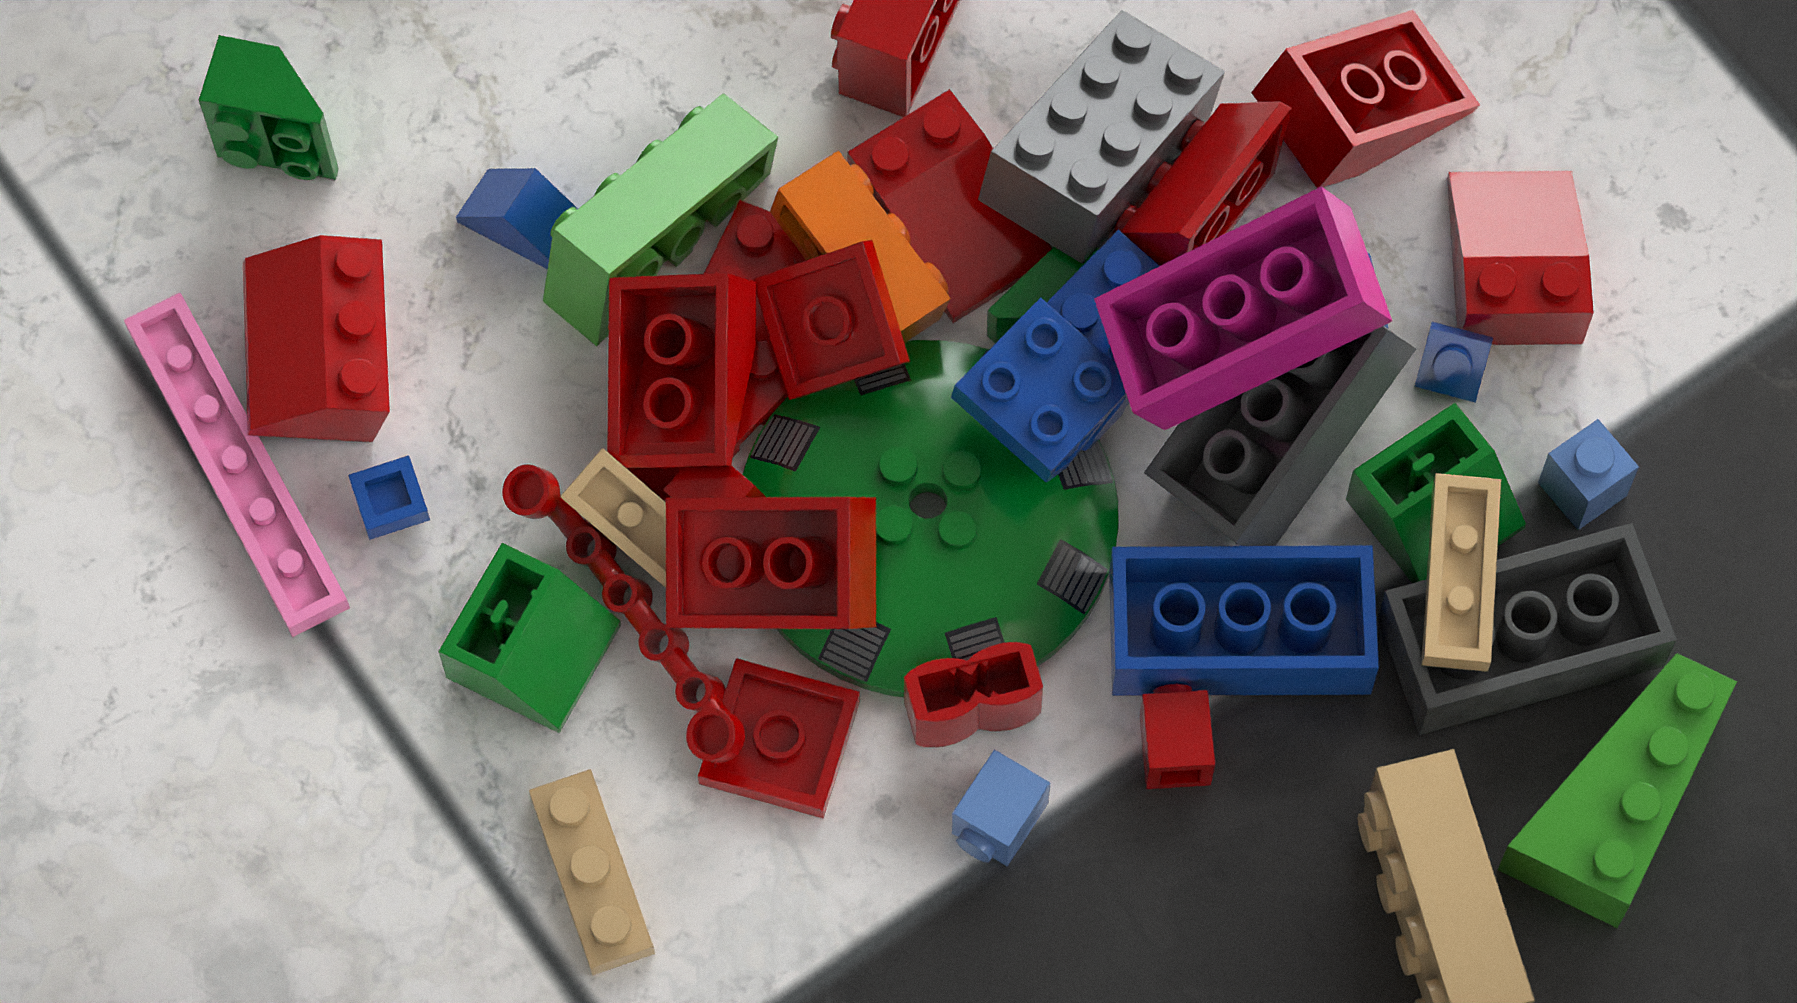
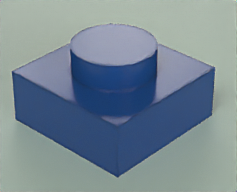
(1453, 362)
(389, 497)

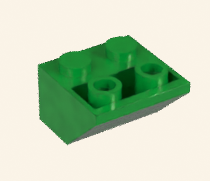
(264, 112)
(1396, 486)
(528, 638)

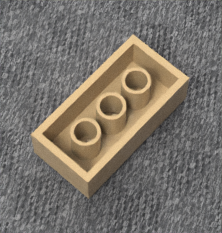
(1441, 884)

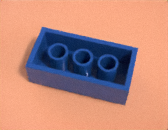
(1243, 619)

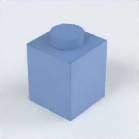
(1588, 474)
(999, 809)

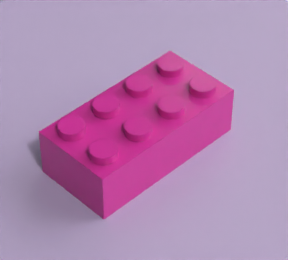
(1242, 309)

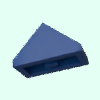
(515, 211)

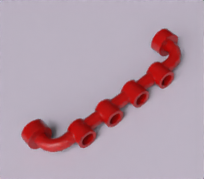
(713, 731)

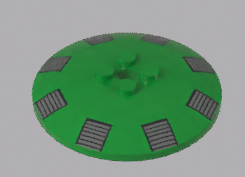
(989, 570)

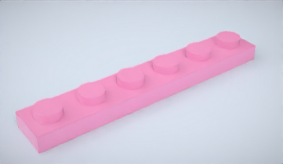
(237, 465)

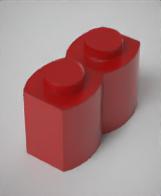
(988, 692)

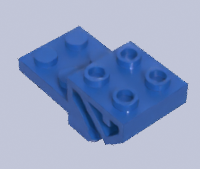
(1053, 374)

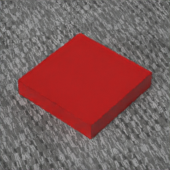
(830, 319)
(791, 741)

